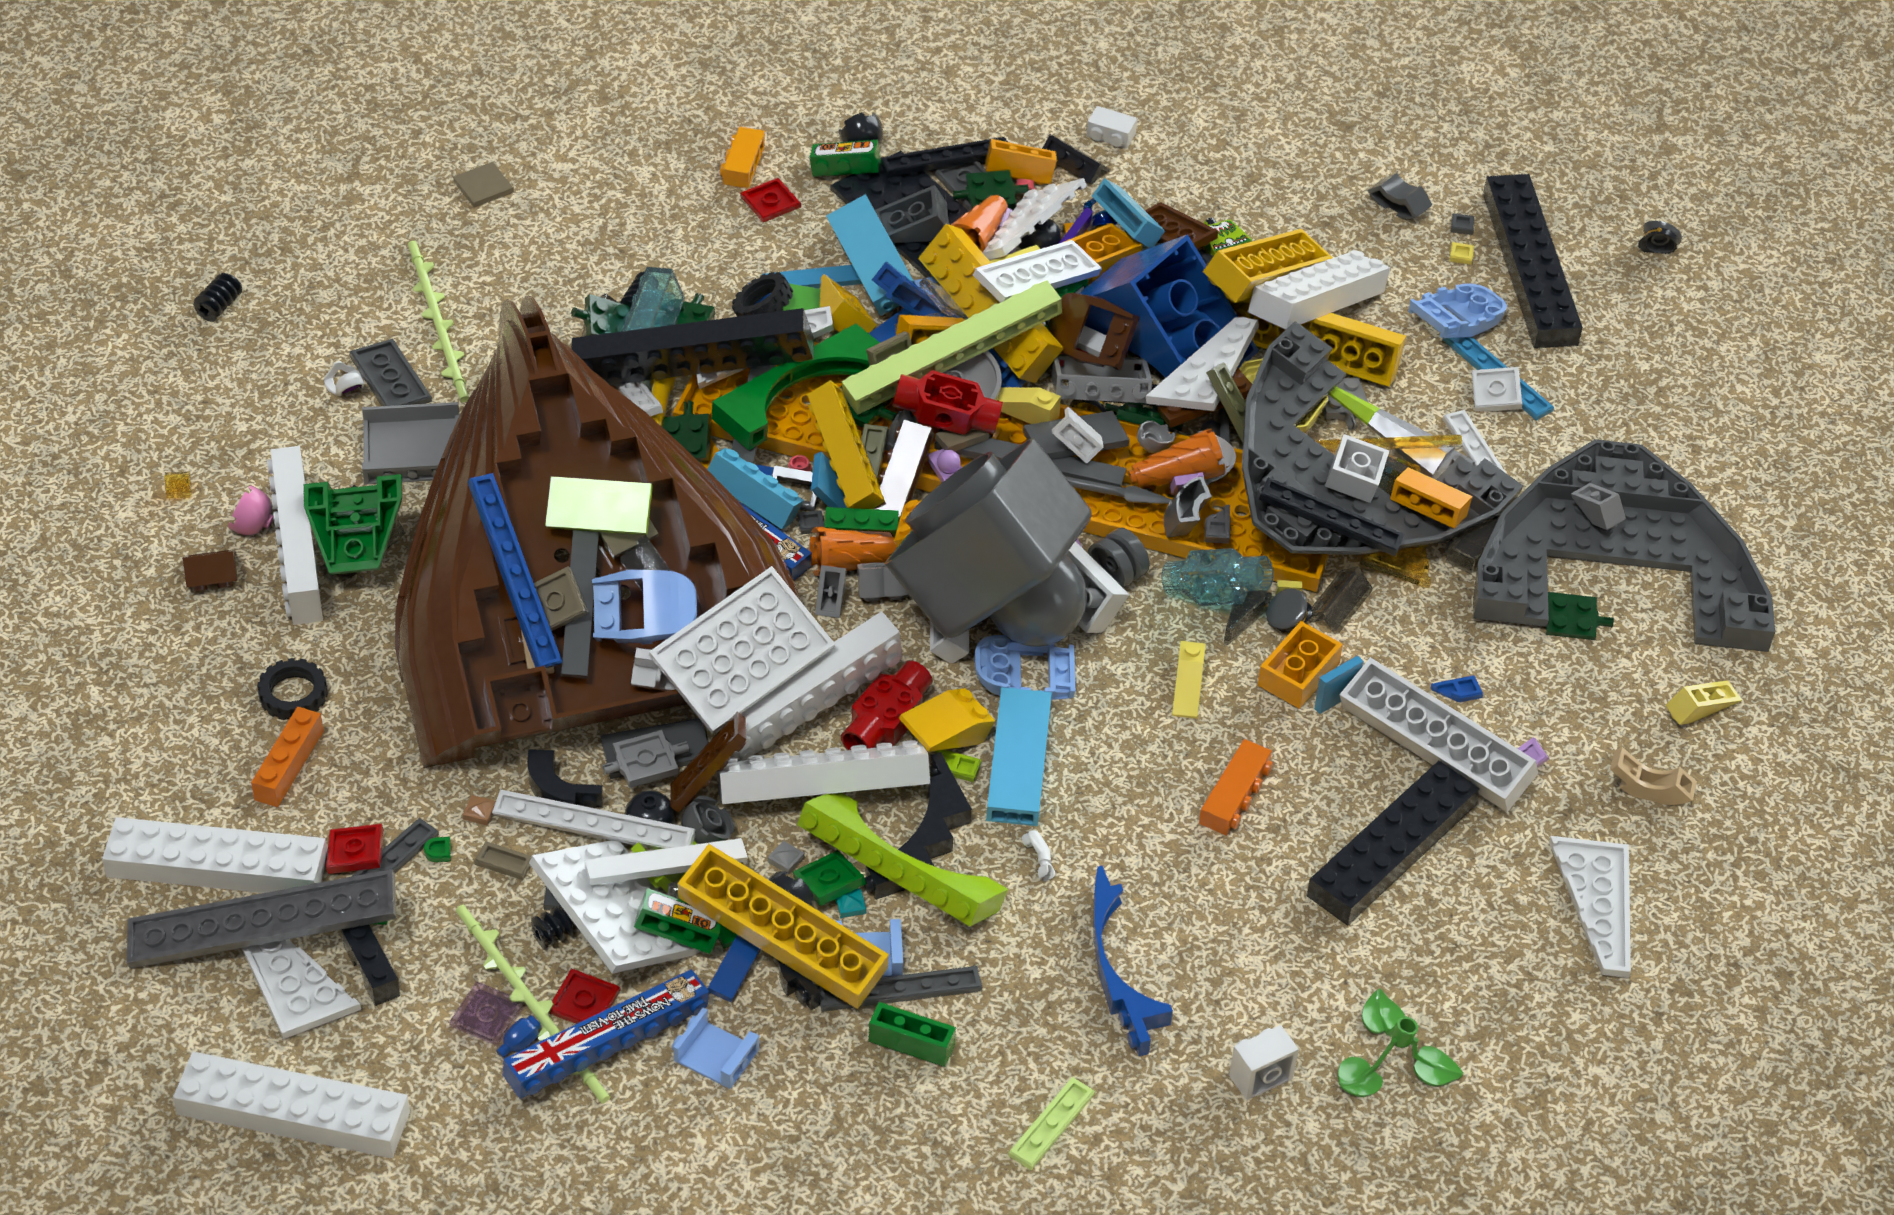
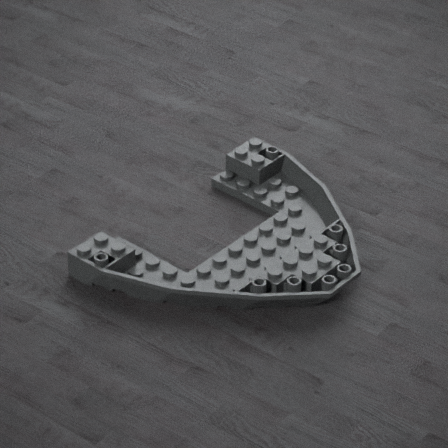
(1285, 389)
(1664, 528)

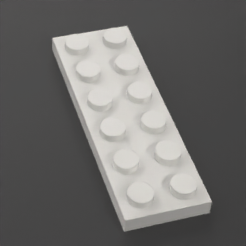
(1058, 264)

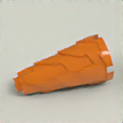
(983, 220)
(1187, 457)
(848, 548)

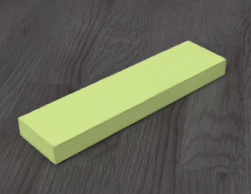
(1051, 1123)

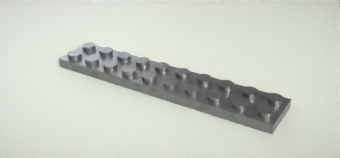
(261, 918)

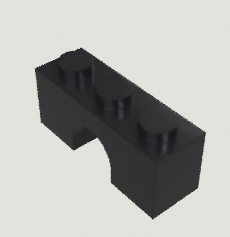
(374, 966)

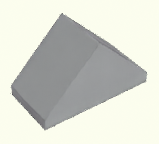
(831, 591)

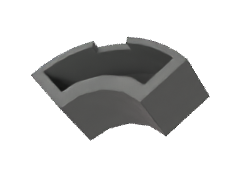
(1400, 197)
(1184, 508)

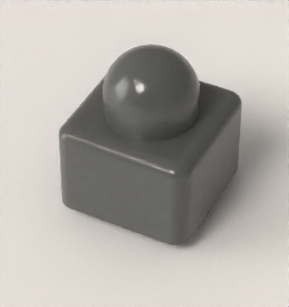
(998, 549)

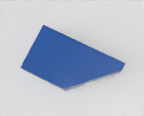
(1459, 689)

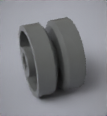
(1121, 556)

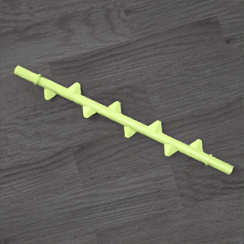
(441, 325)
(521, 993)

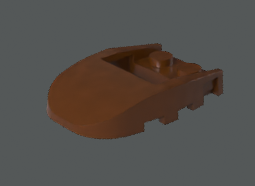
(1070, 323)

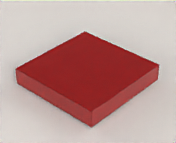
(770, 200)
(354, 848)
(583, 997)

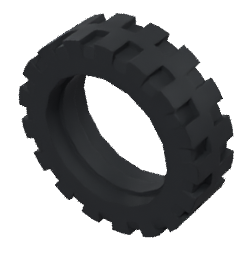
(758, 288)
(291, 669)

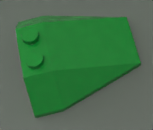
(353, 522)

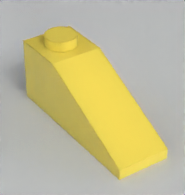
(1030, 404)
(1188, 679)
(1701, 701)

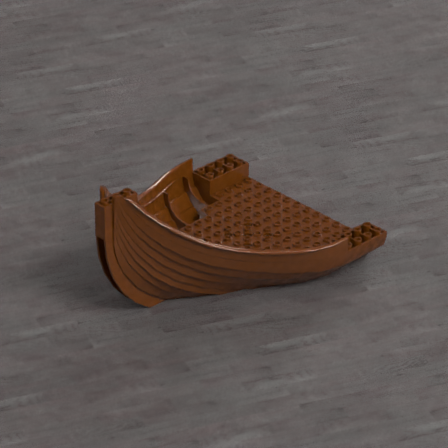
(454, 622)

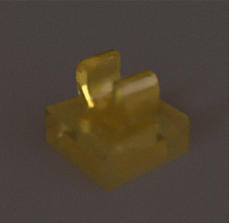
(178, 484)

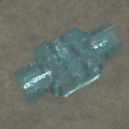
(1217, 576)

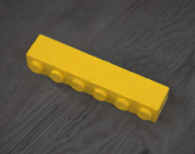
(844, 447)

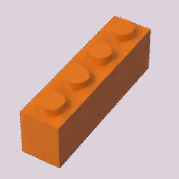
(287, 756)
(1235, 787)

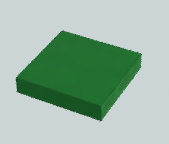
(830, 877)

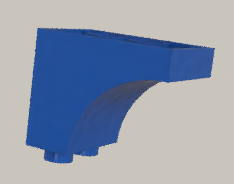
(1171, 297)

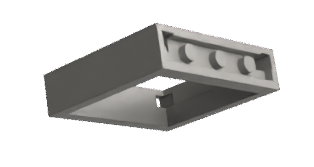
(1101, 383)

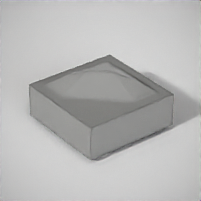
(786, 857)

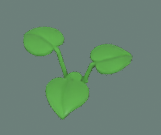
(1381, 1016)

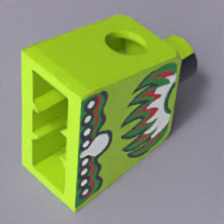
(1228, 235)

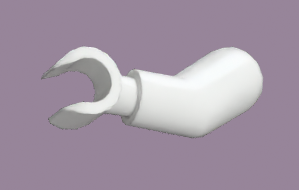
(1035, 839)

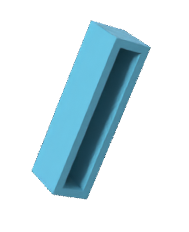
(1128, 213)
(755, 489)

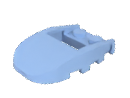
(1472, 303)
(668, 606)
(1000, 666)

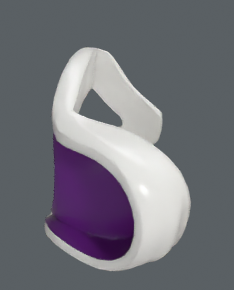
(346, 383)

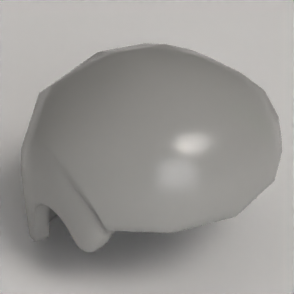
(1154, 437)

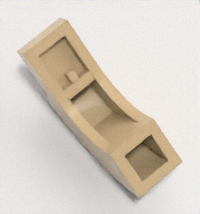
(1658, 786)

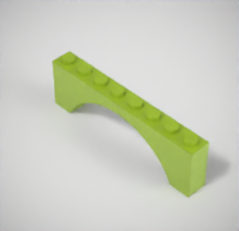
(963, 896)

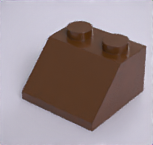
(210, 569)

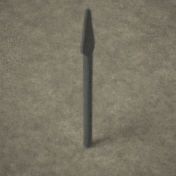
(1130, 493)

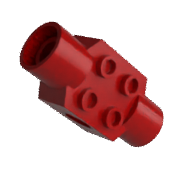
(947, 402)
(879, 707)

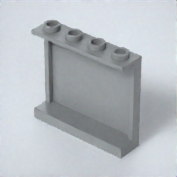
(406, 440)

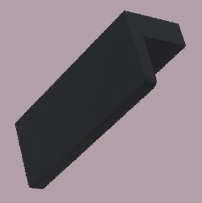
(1074, 159)

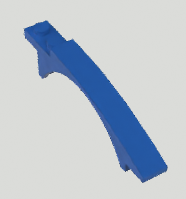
(914, 299)
(1134, 1009)

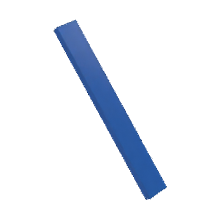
(514, 571)

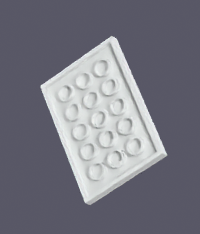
(741, 649)
(605, 910)

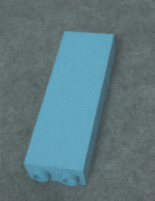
(867, 247)
(1019, 757)

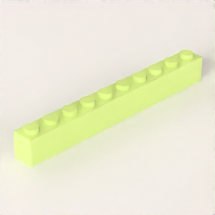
(953, 345)

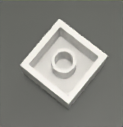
(1357, 468)
(1263, 1062)

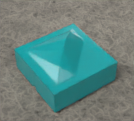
(851, 904)

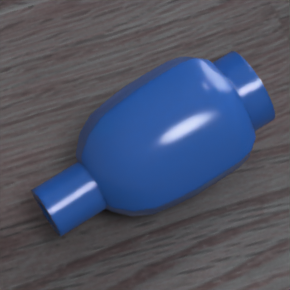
(519, 1035)

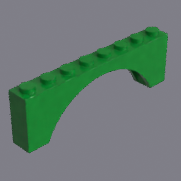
(745, 408)

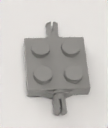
(1335, 410)
(645, 758)

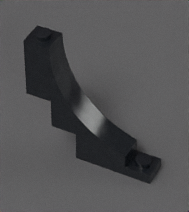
(933, 838)

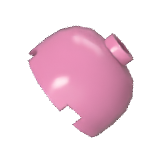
(252, 513)

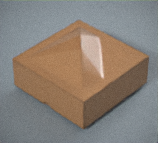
(479, 810)

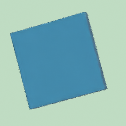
(825, 483)
(1334, 683)

